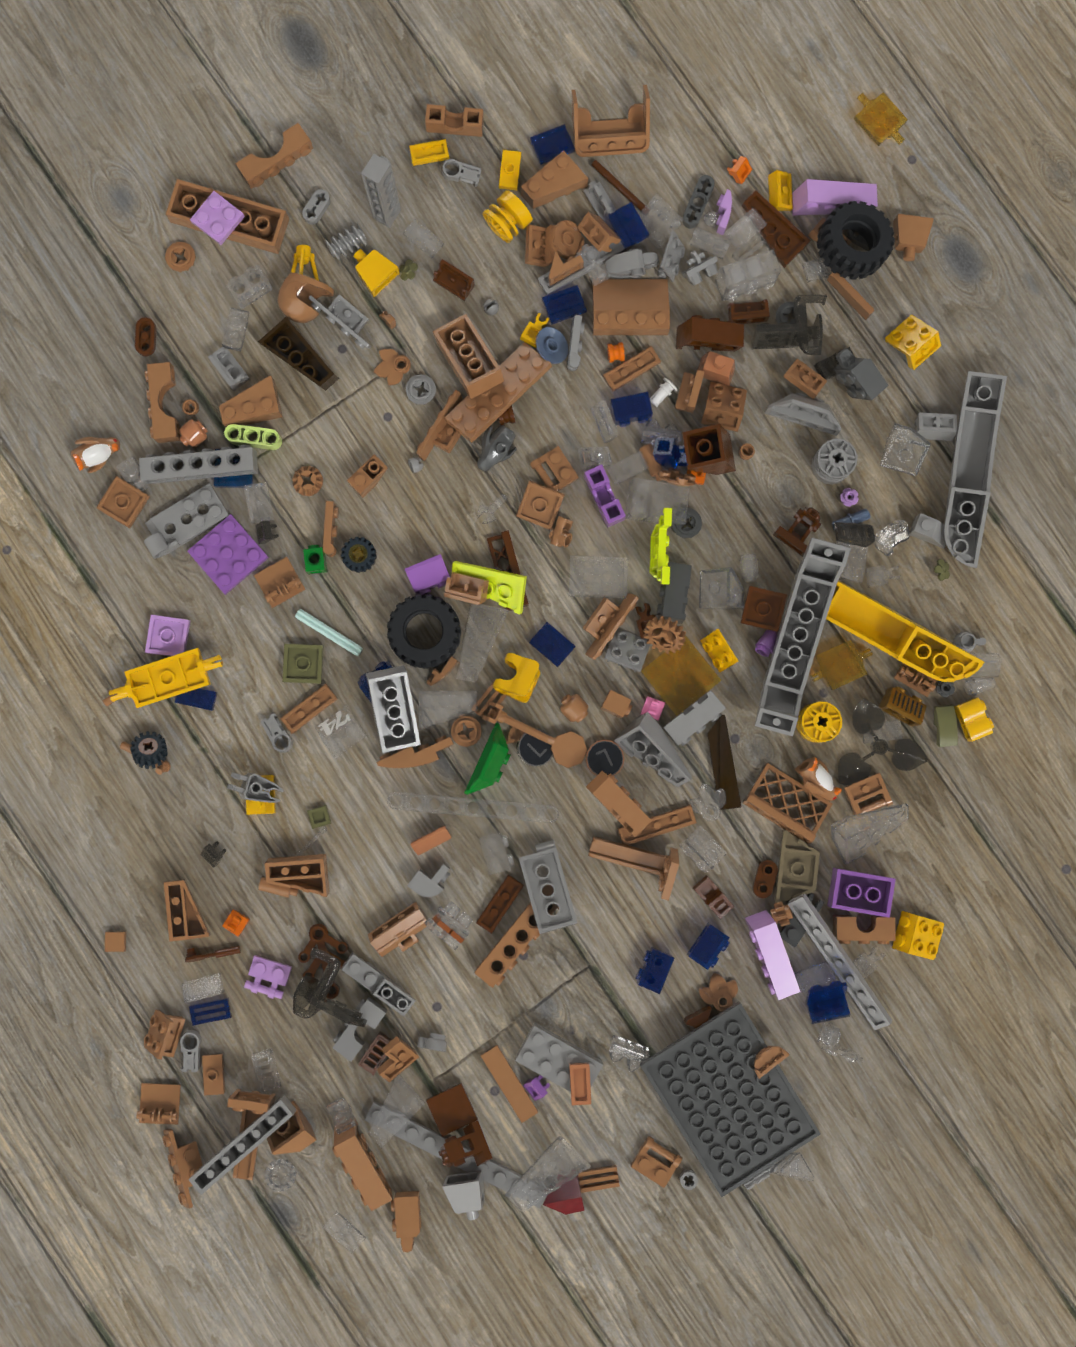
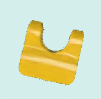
(525, 680)

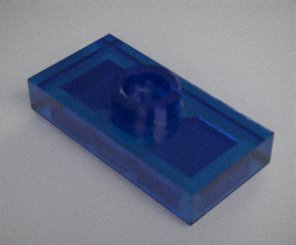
(198, 698)

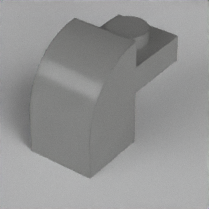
(428, 886)

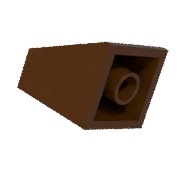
(709, 450)

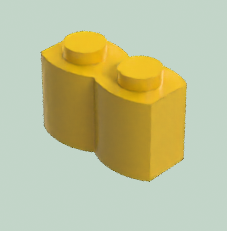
(974, 719)

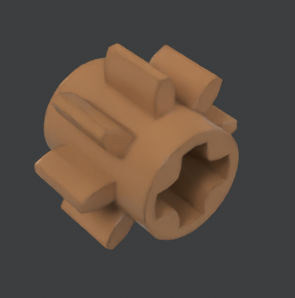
(781, 913)

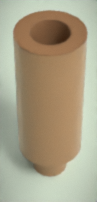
(654, 467)
(276, 889)

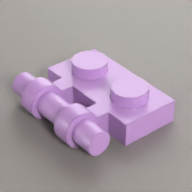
(270, 971)

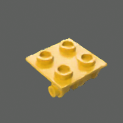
(719, 650)

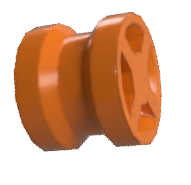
(615, 352)

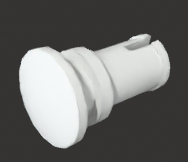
(664, 391)

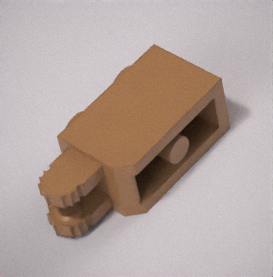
(407, 1218)

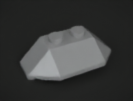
(806, 412)

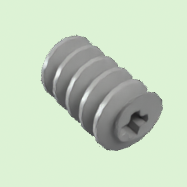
(346, 242)

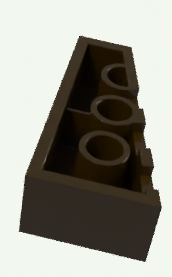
(294, 349)

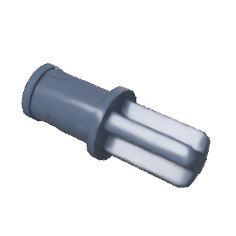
(857, 517)

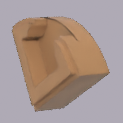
(388, 319)
(513, 735)

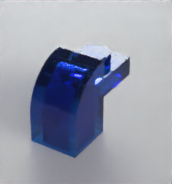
(669, 453)

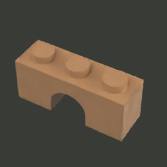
(445, 122)
(881, 930)

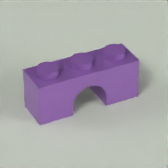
(602, 493)

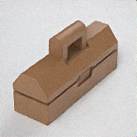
(397, 929)

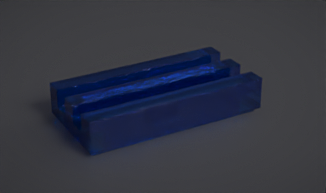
(226, 1008)

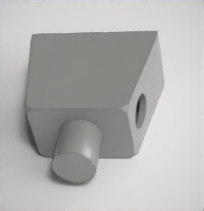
(465, 1193)

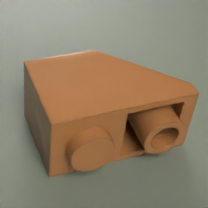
(367, 476)

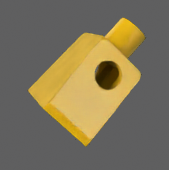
(375, 270)

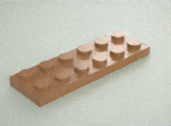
(519, 372)

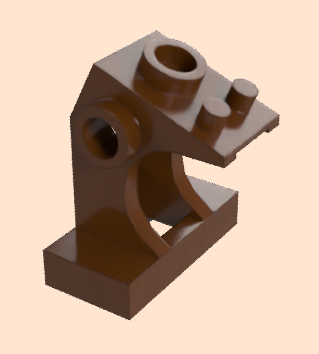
(809, 518)
(454, 1154)

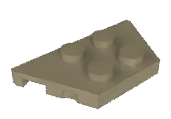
(796, 868)

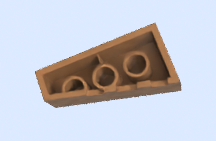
(362, 1168)

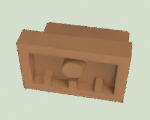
(724, 406)

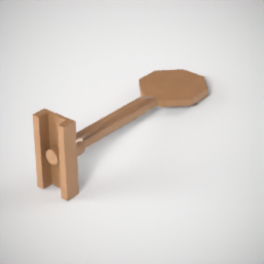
(566, 748)

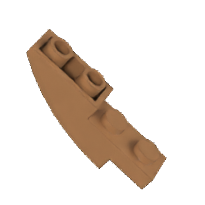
(409, 758)

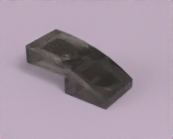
(826, 366)

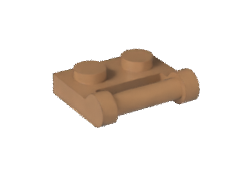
(559, 467)
(866, 789)
(651, 1166)

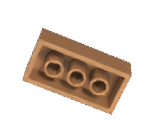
(468, 356)

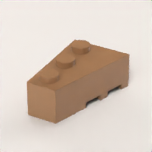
(554, 180)
(618, 803)
(183, 913)

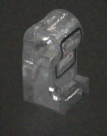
(891, 536)

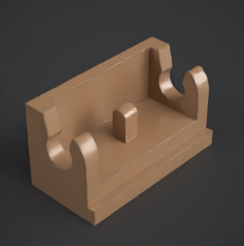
(598, 232)
(466, 588)

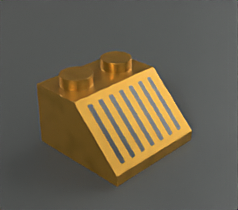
(903, 707)

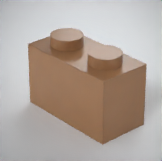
(616, 705)

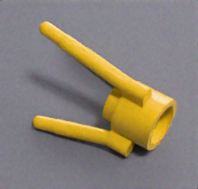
(303, 256)

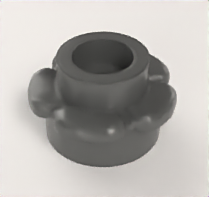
(945, 693)

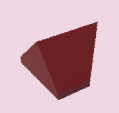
(566, 1198)

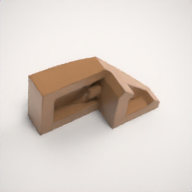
(438, 676)

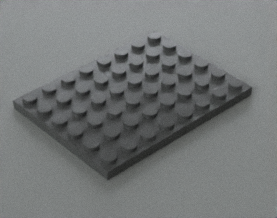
(721, 1105)

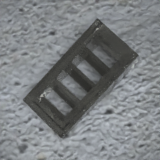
(864, 539)

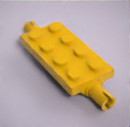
(166, 678)

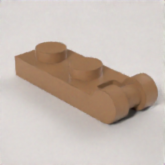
(330, 529)

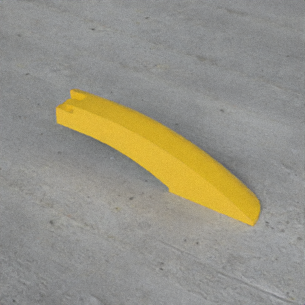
(900, 636)

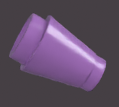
(766, 643)

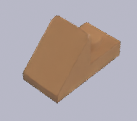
(560, 271)

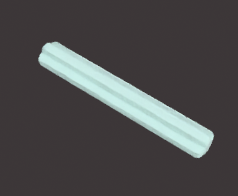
(328, 632)

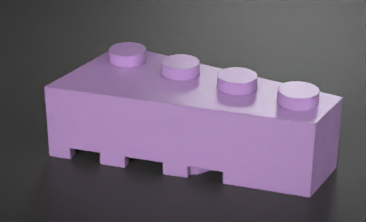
(823, 196)
(772, 954)

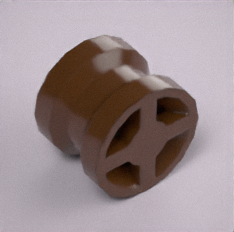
(507, 417)

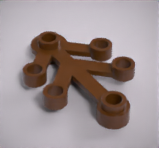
(320, 941)

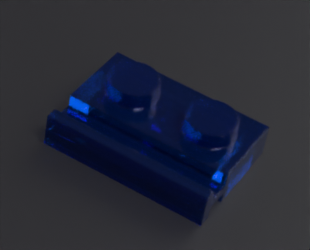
(552, 143)
(628, 225)
(564, 304)
(552, 644)

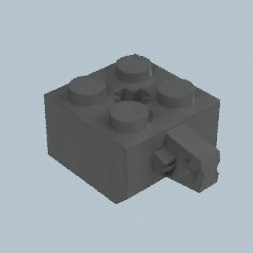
(859, 376)

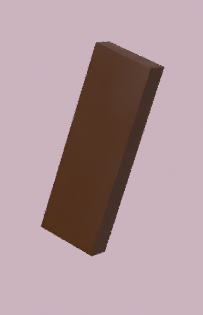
(499, 903)

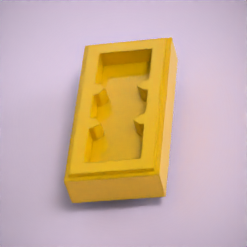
(429, 152)
(510, 170)

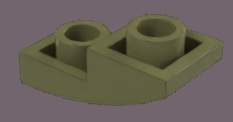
(946, 725)

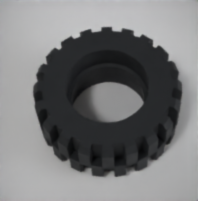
(870, 225)
(424, 605)

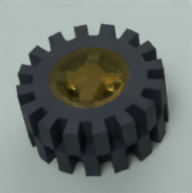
(354, 550)

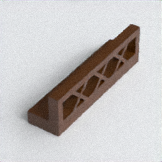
(510, 557)

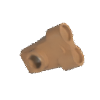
(560, 535)

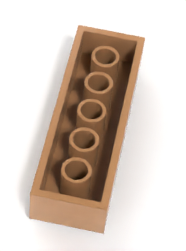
(260, 228)

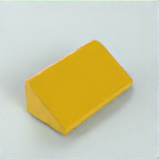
(780, 190)

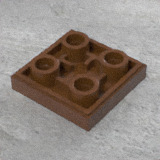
(451, 1109)

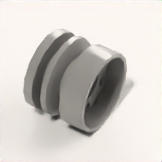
(824, 463)

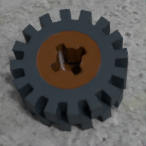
(151, 756)

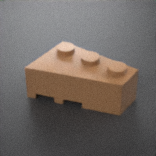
(253, 405)
(299, 872)

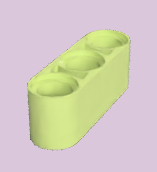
(245, 432)

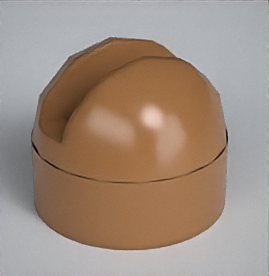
(188, 409)
(748, 449)

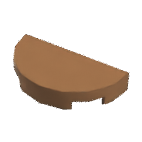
(768, 1059)

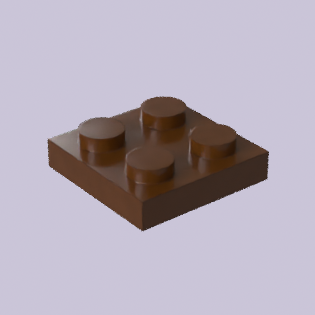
(763, 608)

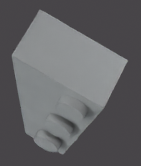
(694, 718)

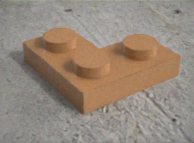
(400, 1057)

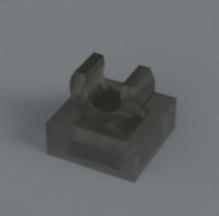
(264, 532)
(211, 855)

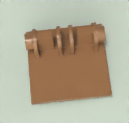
(279, 582)
(915, 680)
(159, 1103)

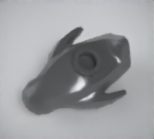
(496, 447)

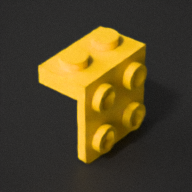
(918, 935)

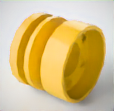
(507, 216)
(808, 719)

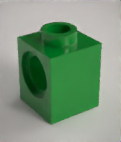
(320, 566)

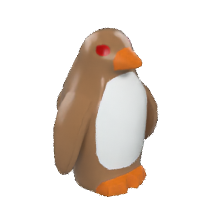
(94, 452)
(817, 779)

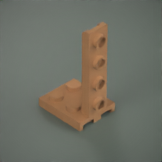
(639, 859)
(252, 1105)

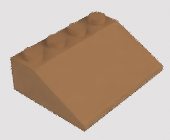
(631, 307)

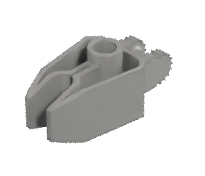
(631, 264)
(252, 787)

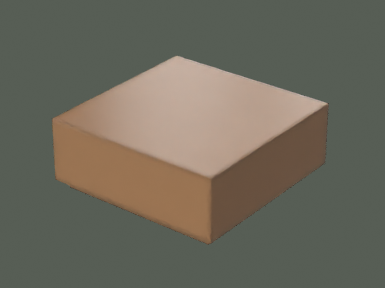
(115, 941)

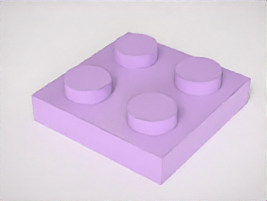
(217, 218)
(167, 635)

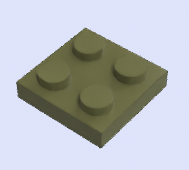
(303, 663)

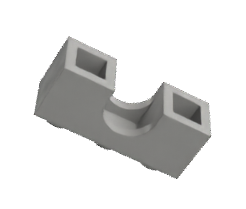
(348, 1042)

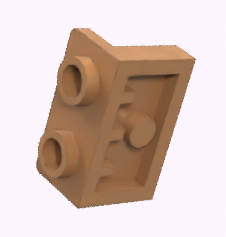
(805, 378)
(689, 391)

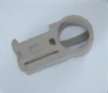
(467, 173)
(276, 731)
(191, 1054)

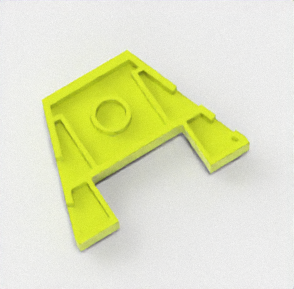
(658, 544)

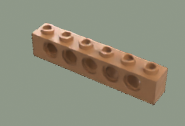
(485, 969)

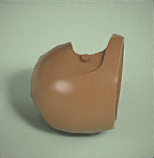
(295, 294)

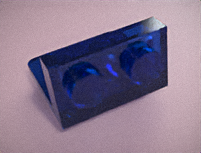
(827, 1002)

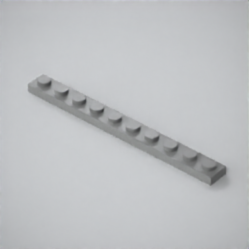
(432, 1142)

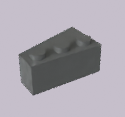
(675, 594)

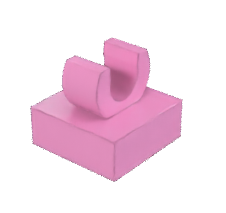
(653, 707)

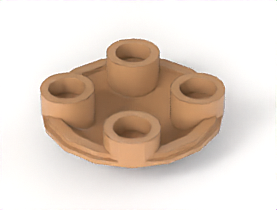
(673, 477)

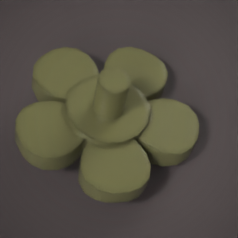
(408, 269)
(942, 568)

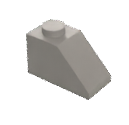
(928, 530)

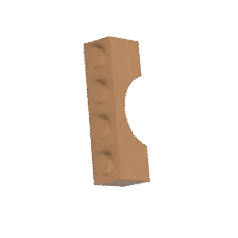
(258, 169)
(161, 379)

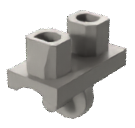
(693, 272)

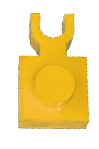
(531, 331)

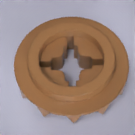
(180, 248)
(308, 489)
(458, 726)

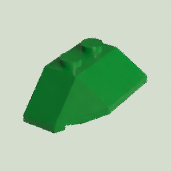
(490, 762)

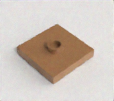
(123, 502)
(540, 505)

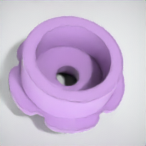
(844, 497)

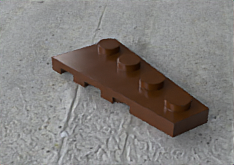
(779, 231)

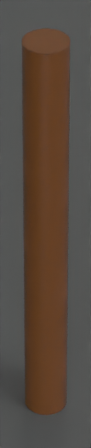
(618, 185)

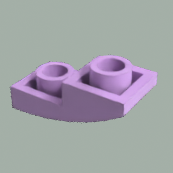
(724, 210)

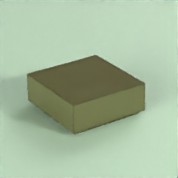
(319, 816)

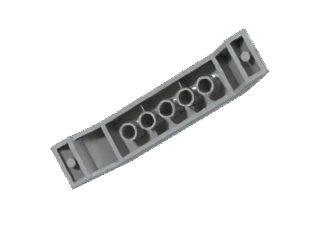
(799, 635)

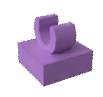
(535, 1088)

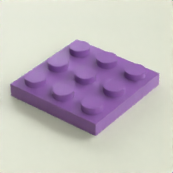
(228, 554)

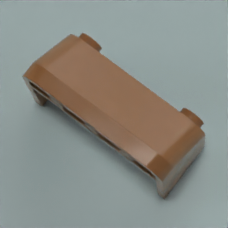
(612, 136)

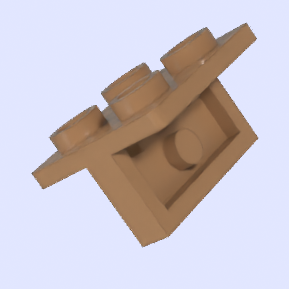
(163, 1034)

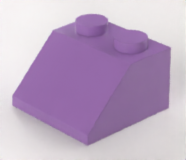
(428, 575)

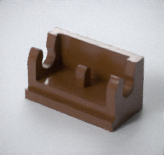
(453, 280)
(749, 312)

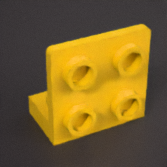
(915, 340)

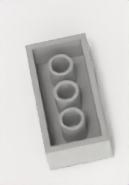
(393, 708)
(551, 1056)

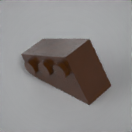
(710, 333)

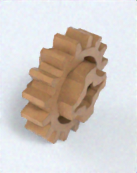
(664, 634)

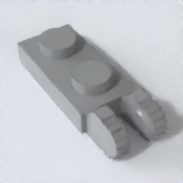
(575, 345)

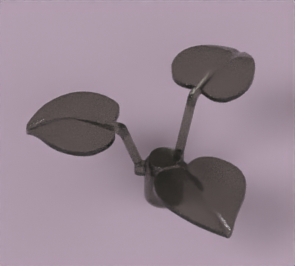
(866, 719)

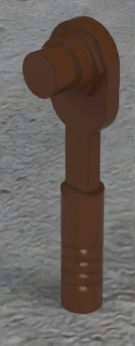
(192, 957)

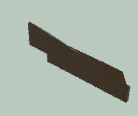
(723, 763)

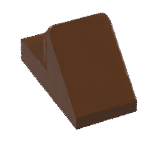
(698, 1017)

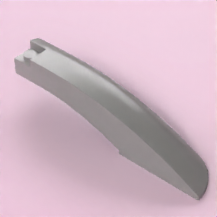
(973, 465)

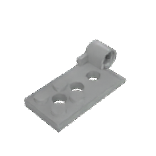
(162, 543)
(547, 857)

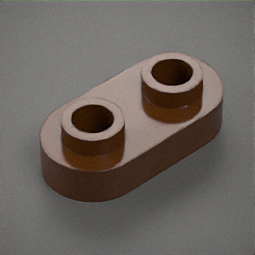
(145, 337)
(763, 878)

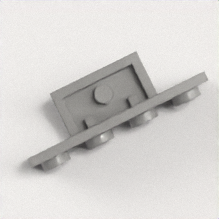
(345, 315)

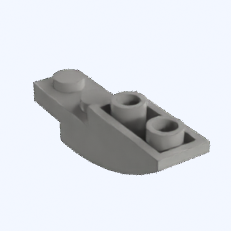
(378, 984)

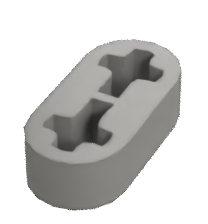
(319, 208)

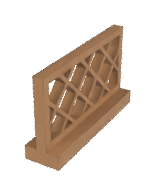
(783, 819)

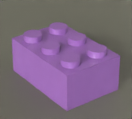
(861, 892)

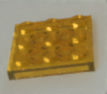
(681, 677)

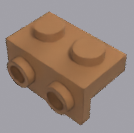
(538, 246)

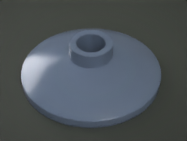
(551, 345)

